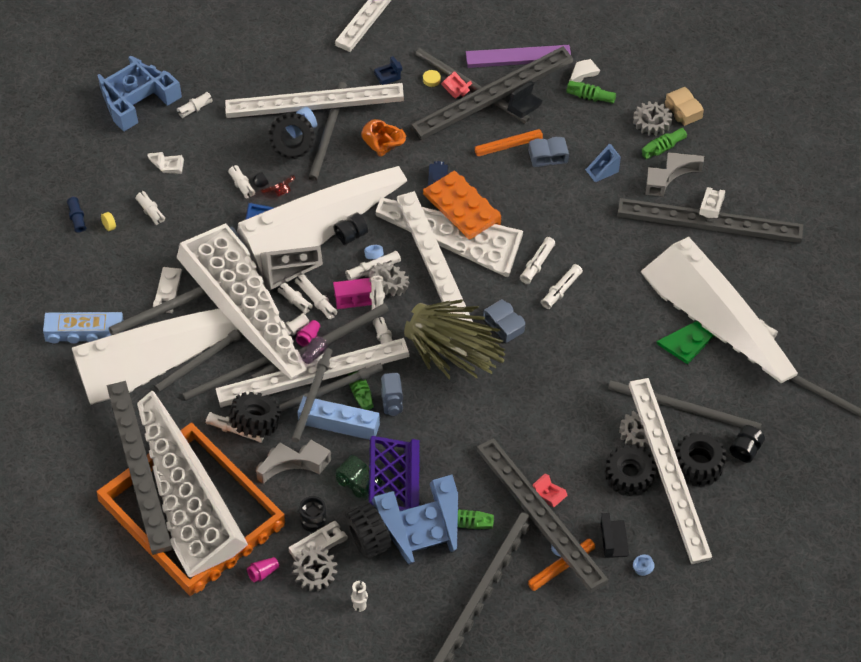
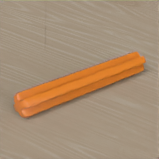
(507, 142)
(556, 568)

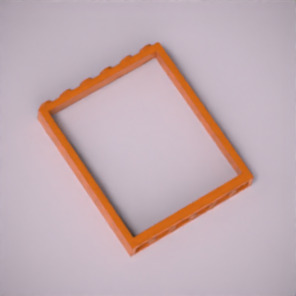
(258, 536)

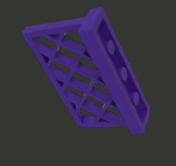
(410, 472)

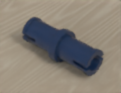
(76, 214)

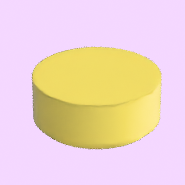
(431, 78)
(108, 221)

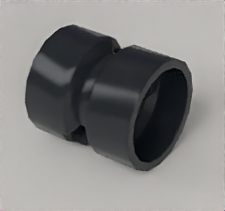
(350, 228)
(747, 443)
(312, 513)

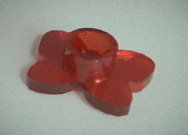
(280, 188)

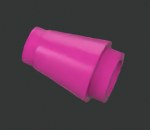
(308, 332)
(260, 570)

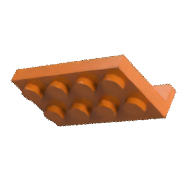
(462, 204)

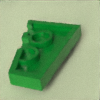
(686, 342)

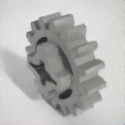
(660, 121)
(393, 279)
(637, 433)
(306, 570)

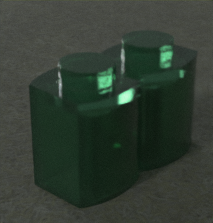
(355, 475)

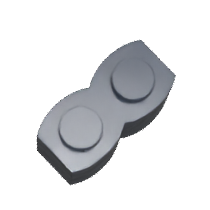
(548, 152)
(502, 317)
(392, 394)

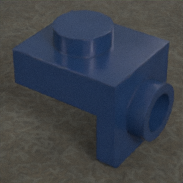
(390, 72)
(437, 171)

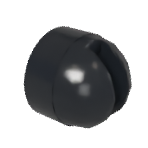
(260, 180)

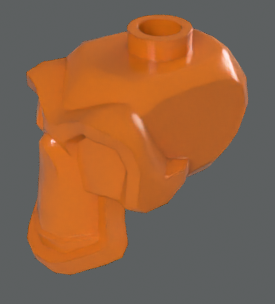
(382, 136)

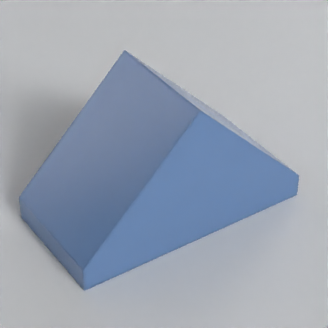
(605, 164)

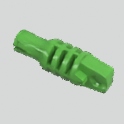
(591, 92)
(663, 143)
(361, 393)
(474, 519)

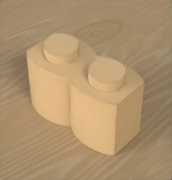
(684, 106)

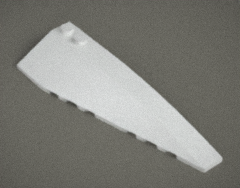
(312, 217)
(230, 279)
(700, 289)
(147, 351)
(195, 512)

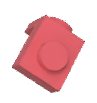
(456, 85)
(549, 492)

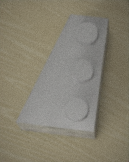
(287, 264)

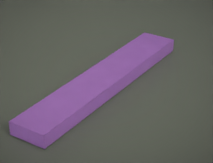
(510, 56)

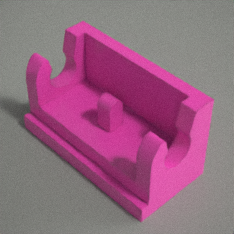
(352, 293)

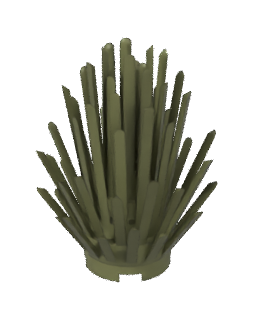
(443, 330)

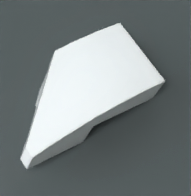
(584, 69)
(168, 164)

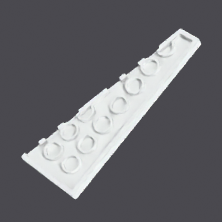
(491, 248)

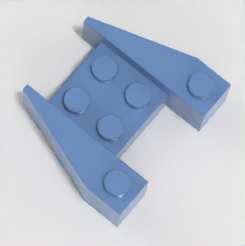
(131, 86)
(424, 524)

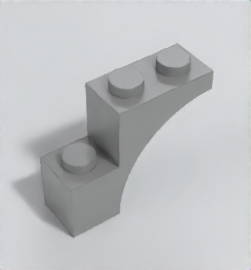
(675, 166)
(282, 458)

